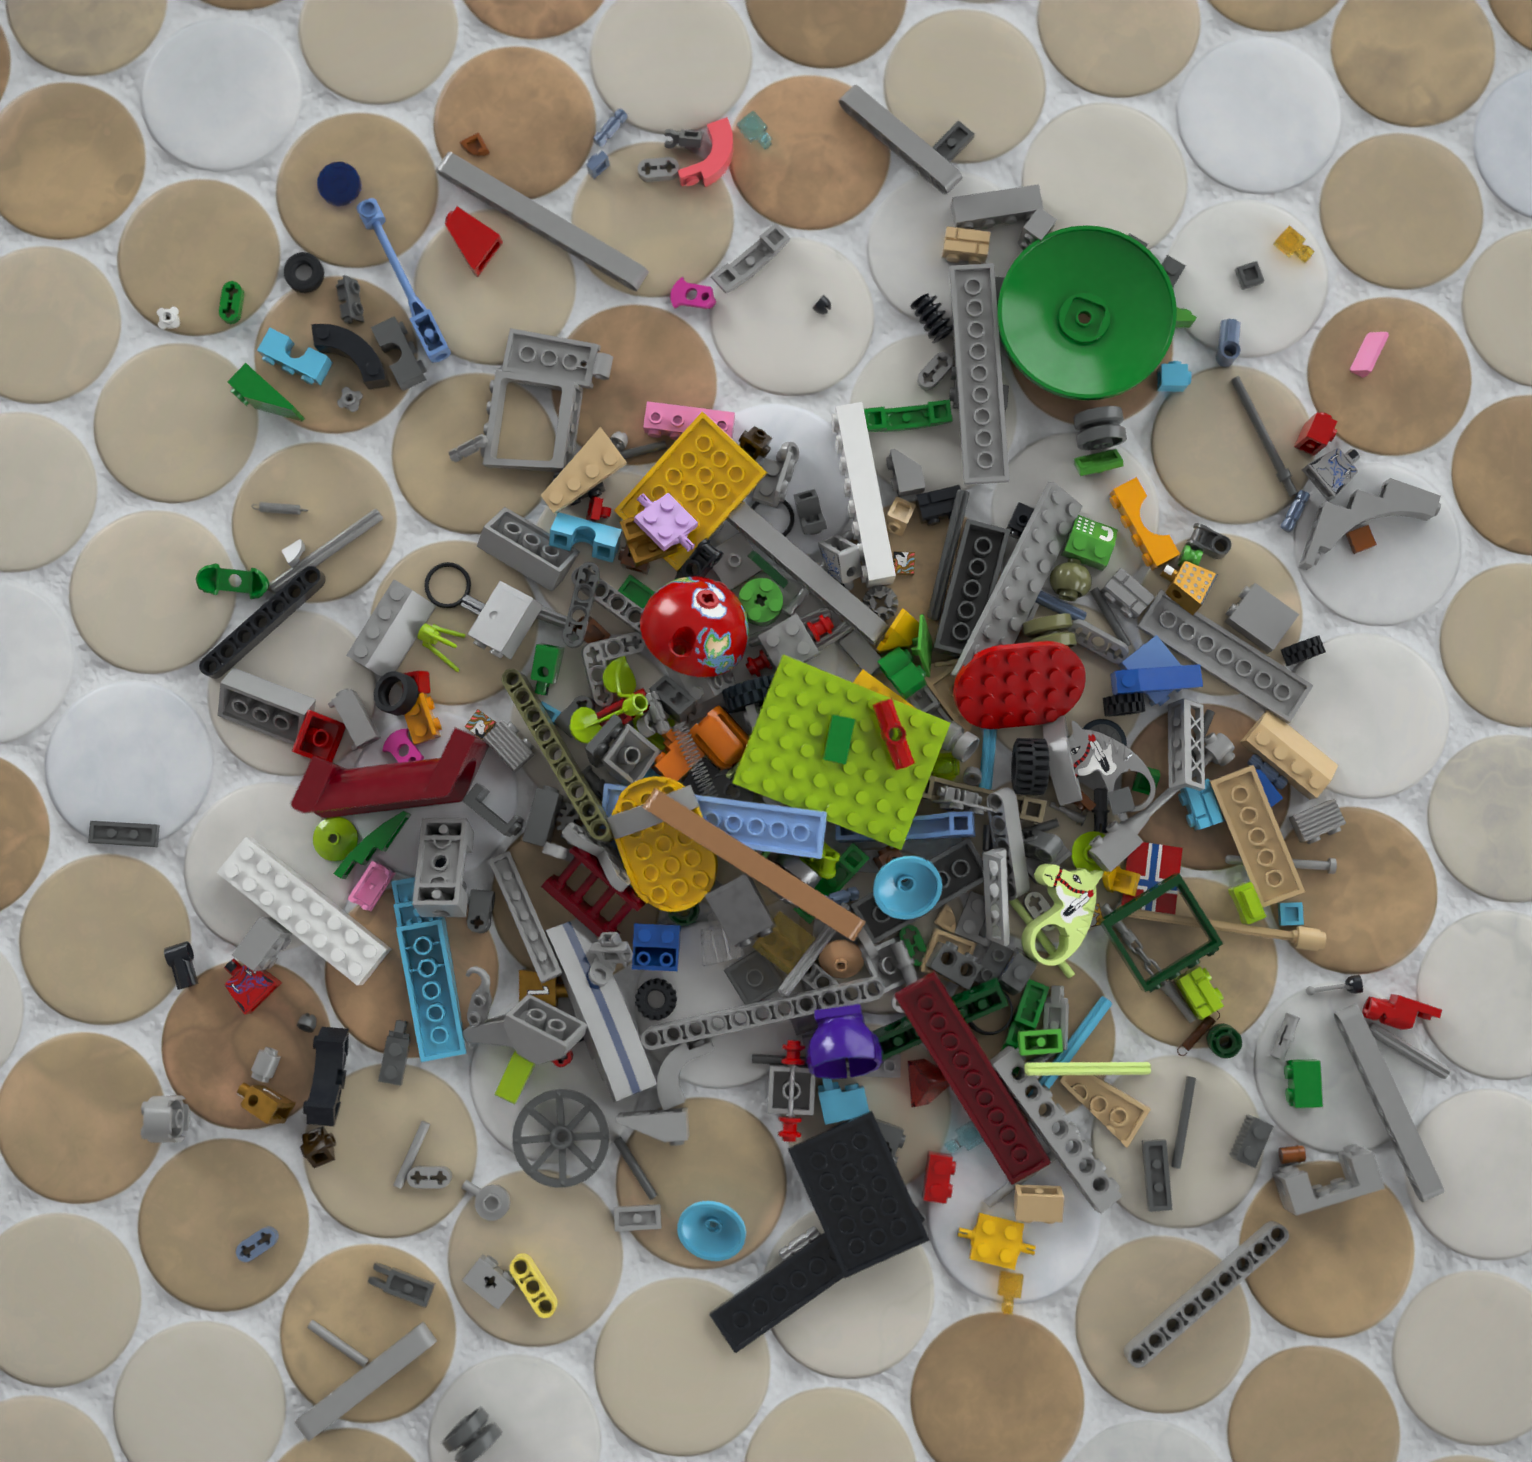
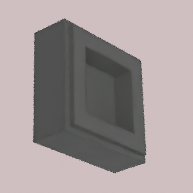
(1249, 275)

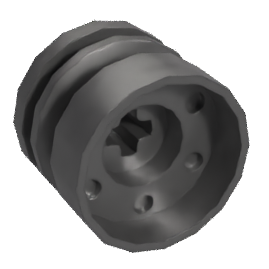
(797, 869)

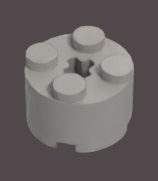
(165, 1119)

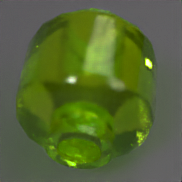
(946, 767)

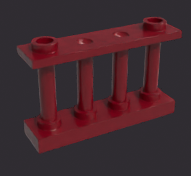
(579, 908)

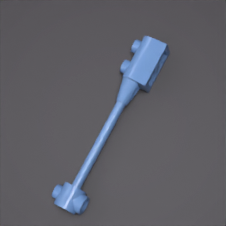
(421, 317)

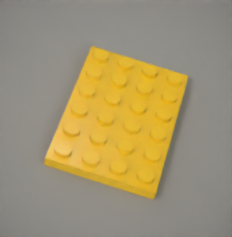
(704, 475)

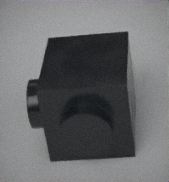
(1019, 520)

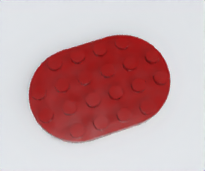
(1019, 685)

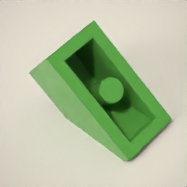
(1040, 1041)

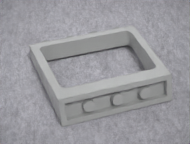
(566, 427)

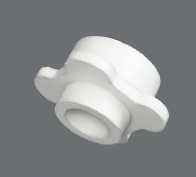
(174, 320)

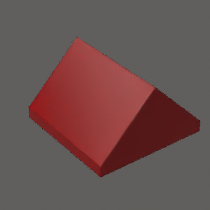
(319, 736)

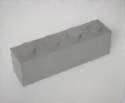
(996, 207)

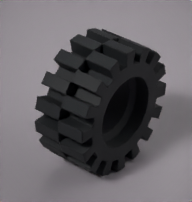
(1303, 650)
(1123, 704)
(642, 999)

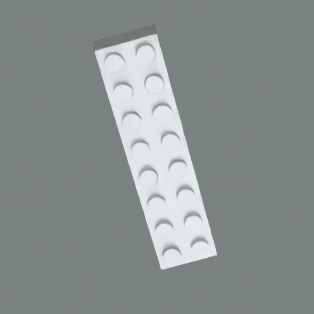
(864, 494)
(304, 910)

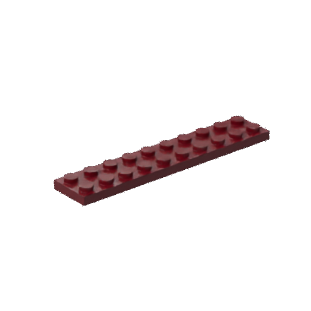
(972, 1078)

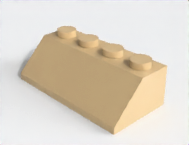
(1290, 755)

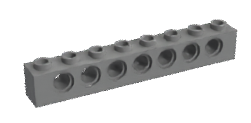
(1100, 1197)

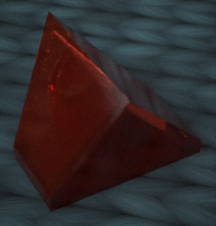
(925, 1082)

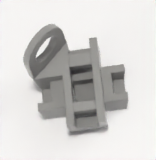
(608, 955)

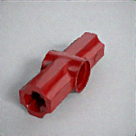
(889, 719)

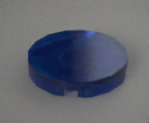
(339, 183)

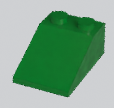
(253, 389)

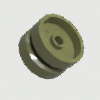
(1050, 629)

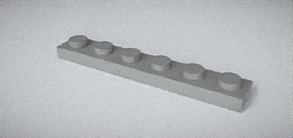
(525, 917)

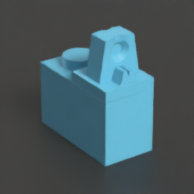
(841, 1104)

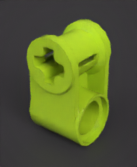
(826, 865)

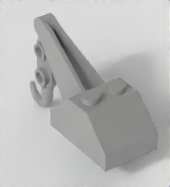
(531, 1027)

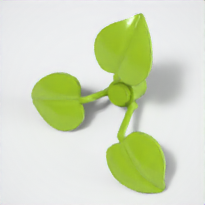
(617, 679)

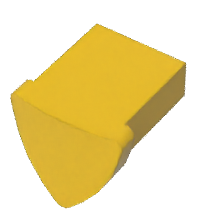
(1121, 881)

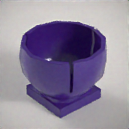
(842, 1036)

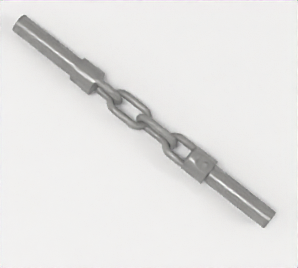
(1167, 986)

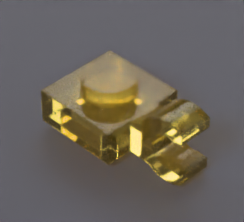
(1291, 243)
(1009, 1287)

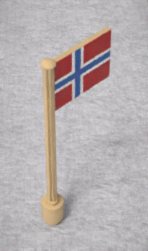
(1158, 862)

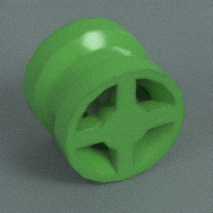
(1190, 555)

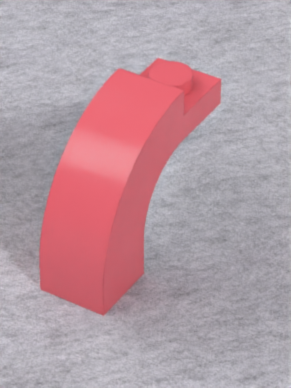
(717, 161)

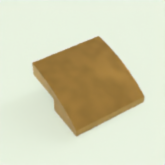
(640, 545)

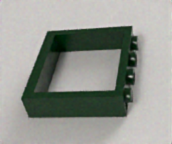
(1189, 960)

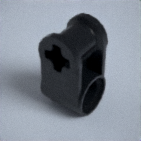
(704, 556)

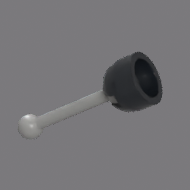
(1352, 984)

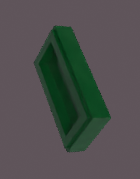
(768, 569)

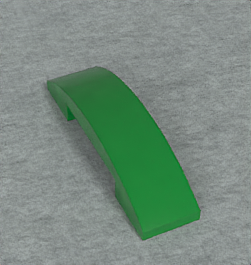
(909, 417)
(845, 868)

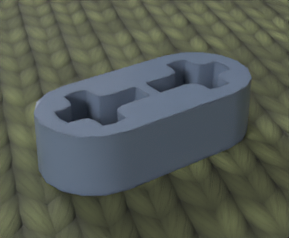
(254, 1239)

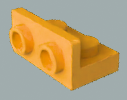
(421, 720)

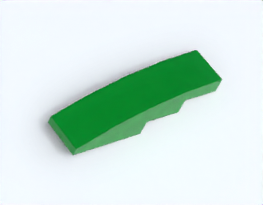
(379, 839)
(1026, 1014)

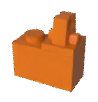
(673, 763)

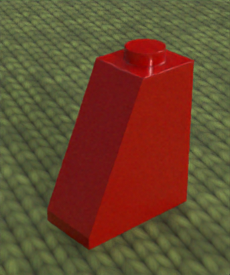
(473, 239)

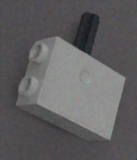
(502, 620)

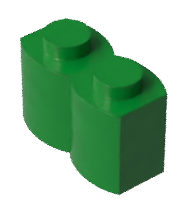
(902, 672)

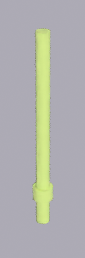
(1042, 938)

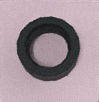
(383, 688)

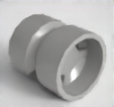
(960, 743)

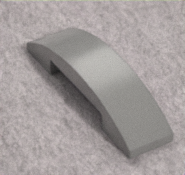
(752, 260)
(1061, 763)
(639, 818)

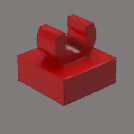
(596, 510)

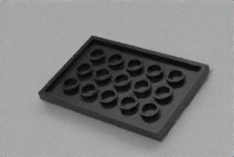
(858, 1194)

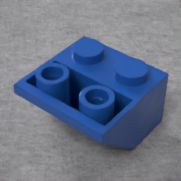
(656, 947)

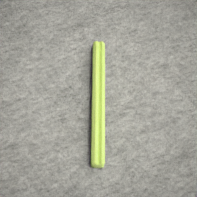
(1088, 1068)

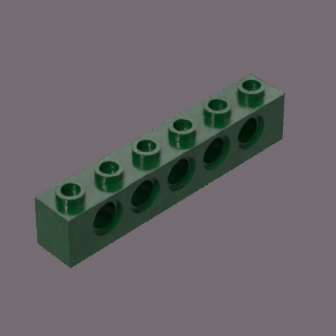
(971, 1004)

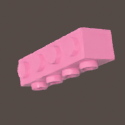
(675, 419)

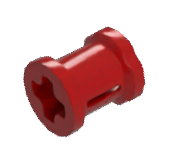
(558, 1063)

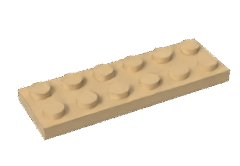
(1257, 836)

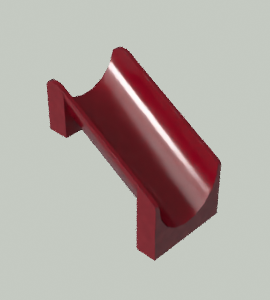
(340, 791)

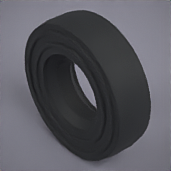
(298, 260)

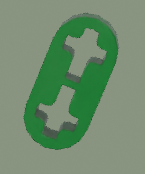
(226, 302)
(919, 943)

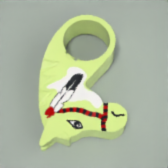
(1072, 910)

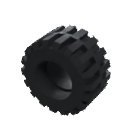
(1030, 766)

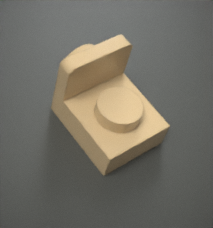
(899, 516)

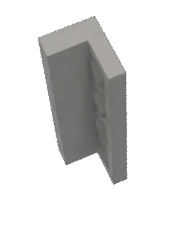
(1181, 743)
(996, 896)

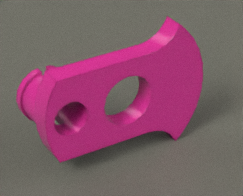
(703, 299)
(396, 741)

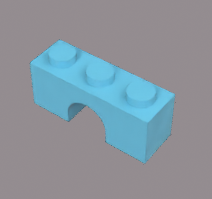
(311, 366)
(571, 530)

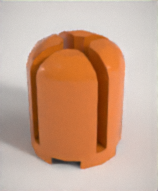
(720, 738)

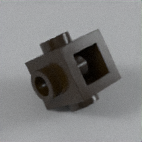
(755, 443)
(318, 1146)

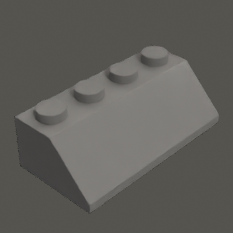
(526, 549)
(391, 629)
(263, 705)

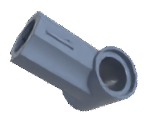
(1228, 341)

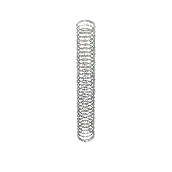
(683, 723)

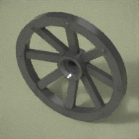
(603, 1135)

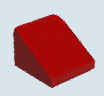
(422, 680)

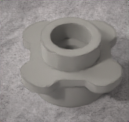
(350, 405)

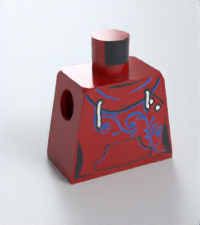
(248, 986)

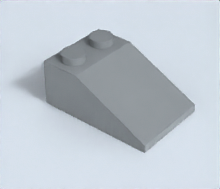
(665, 1125)

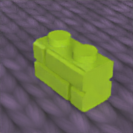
(1199, 992)

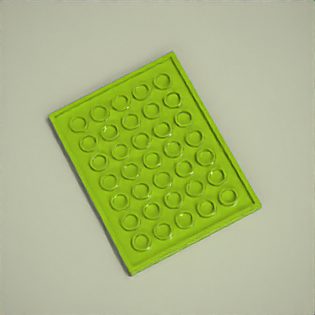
(866, 792)

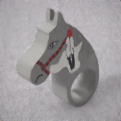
(1101, 753)

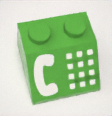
(1090, 543)

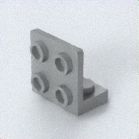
(774, 485)

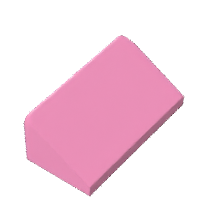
(1369, 353)

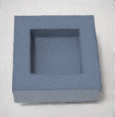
(597, 164)

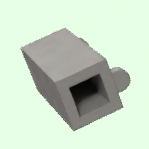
(355, 718)

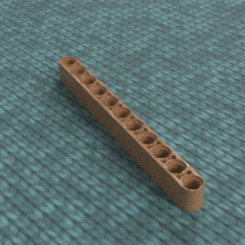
(753, 864)

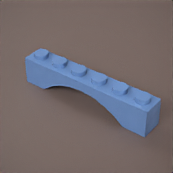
(924, 827)

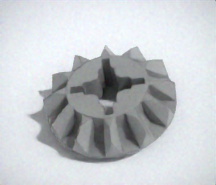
(890, 601)

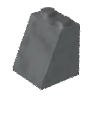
(741, 911)

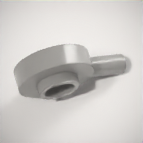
(491, 1201)

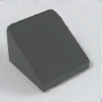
(1121, 801)

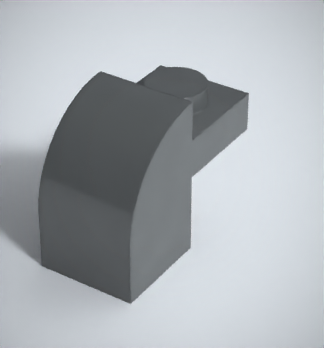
(809, 512)

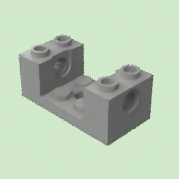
(440, 890)
(1359, 1171)

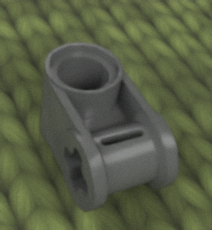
(1207, 541)
(564, 718)
(1041, 845)
(480, 907)

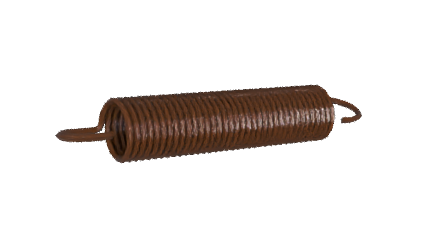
(1198, 1033)

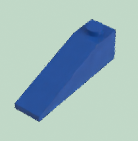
(1156, 679)

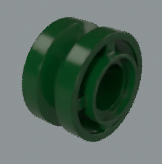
(686, 920)
(1228, 1050)

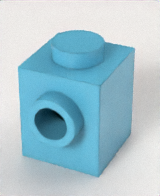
(1173, 377)

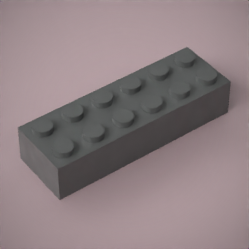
(970, 584)
(959, 871)

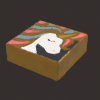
(903, 562)
(480, 724)

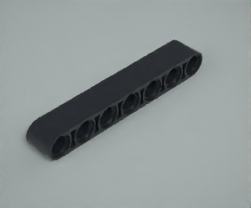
(251, 624)

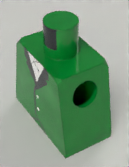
(551, 658)

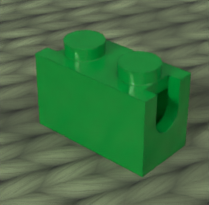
(1304, 1083)

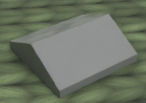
(885, 966)

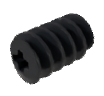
(932, 317)

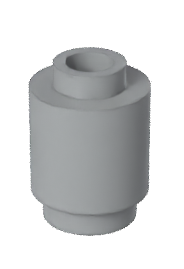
(265, 1064)

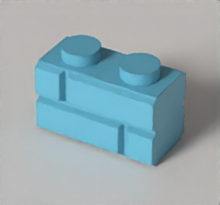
(1201, 806)

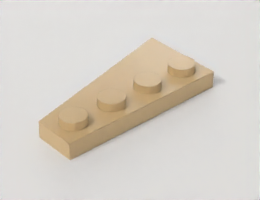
(587, 469)
(1108, 1104)

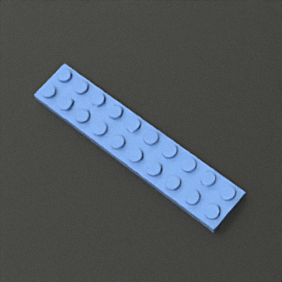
(754, 824)

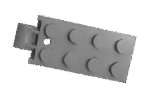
(555, 358)

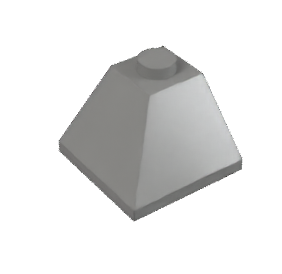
(630, 756)

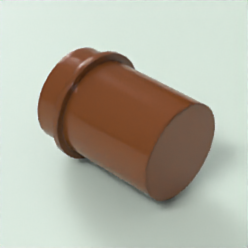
(1292, 1154)

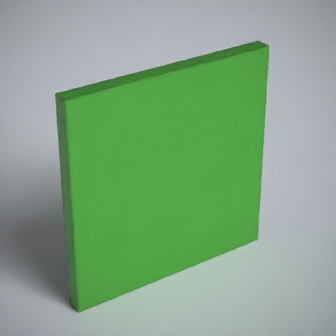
(924, 645)

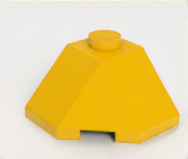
(900, 633)

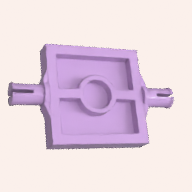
(666, 522)

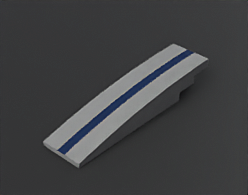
(610, 1029)

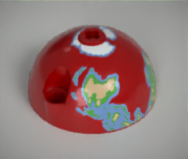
(705, 617)

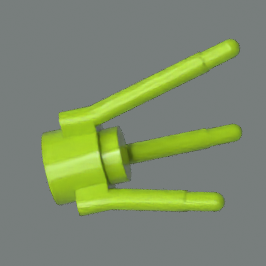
(431, 635)

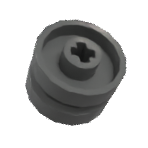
(1100, 428)
(469, 1435)

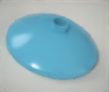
(911, 897)
(711, 1239)

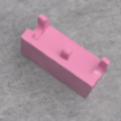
(371, 885)

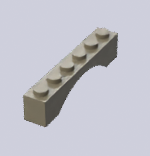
(1029, 808)

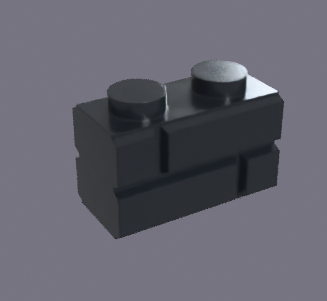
(936, 505)

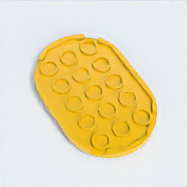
(660, 860)

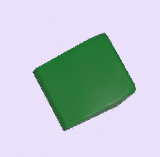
(1142, 784)

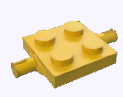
(996, 1241)

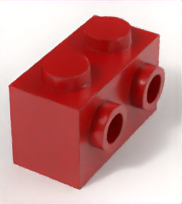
(1316, 433)
(937, 1177)

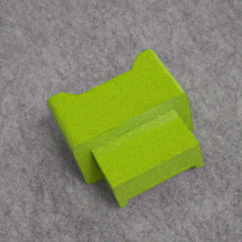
(1247, 903)

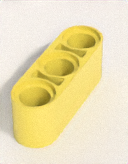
(533, 1297)

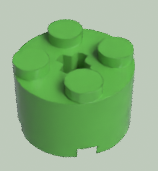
(767, 591)

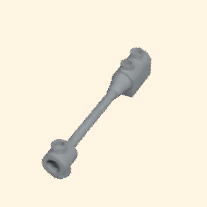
(1123, 836)

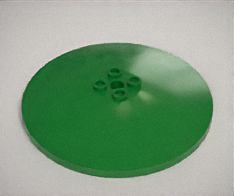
(1093, 275)

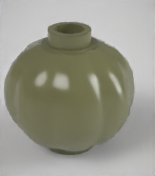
(1070, 580)

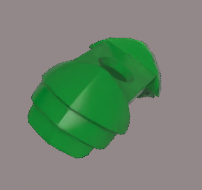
(213, 578)

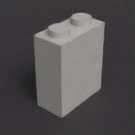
(1260, 617)

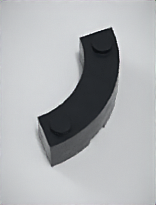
(343, 342)
(328, 1076)

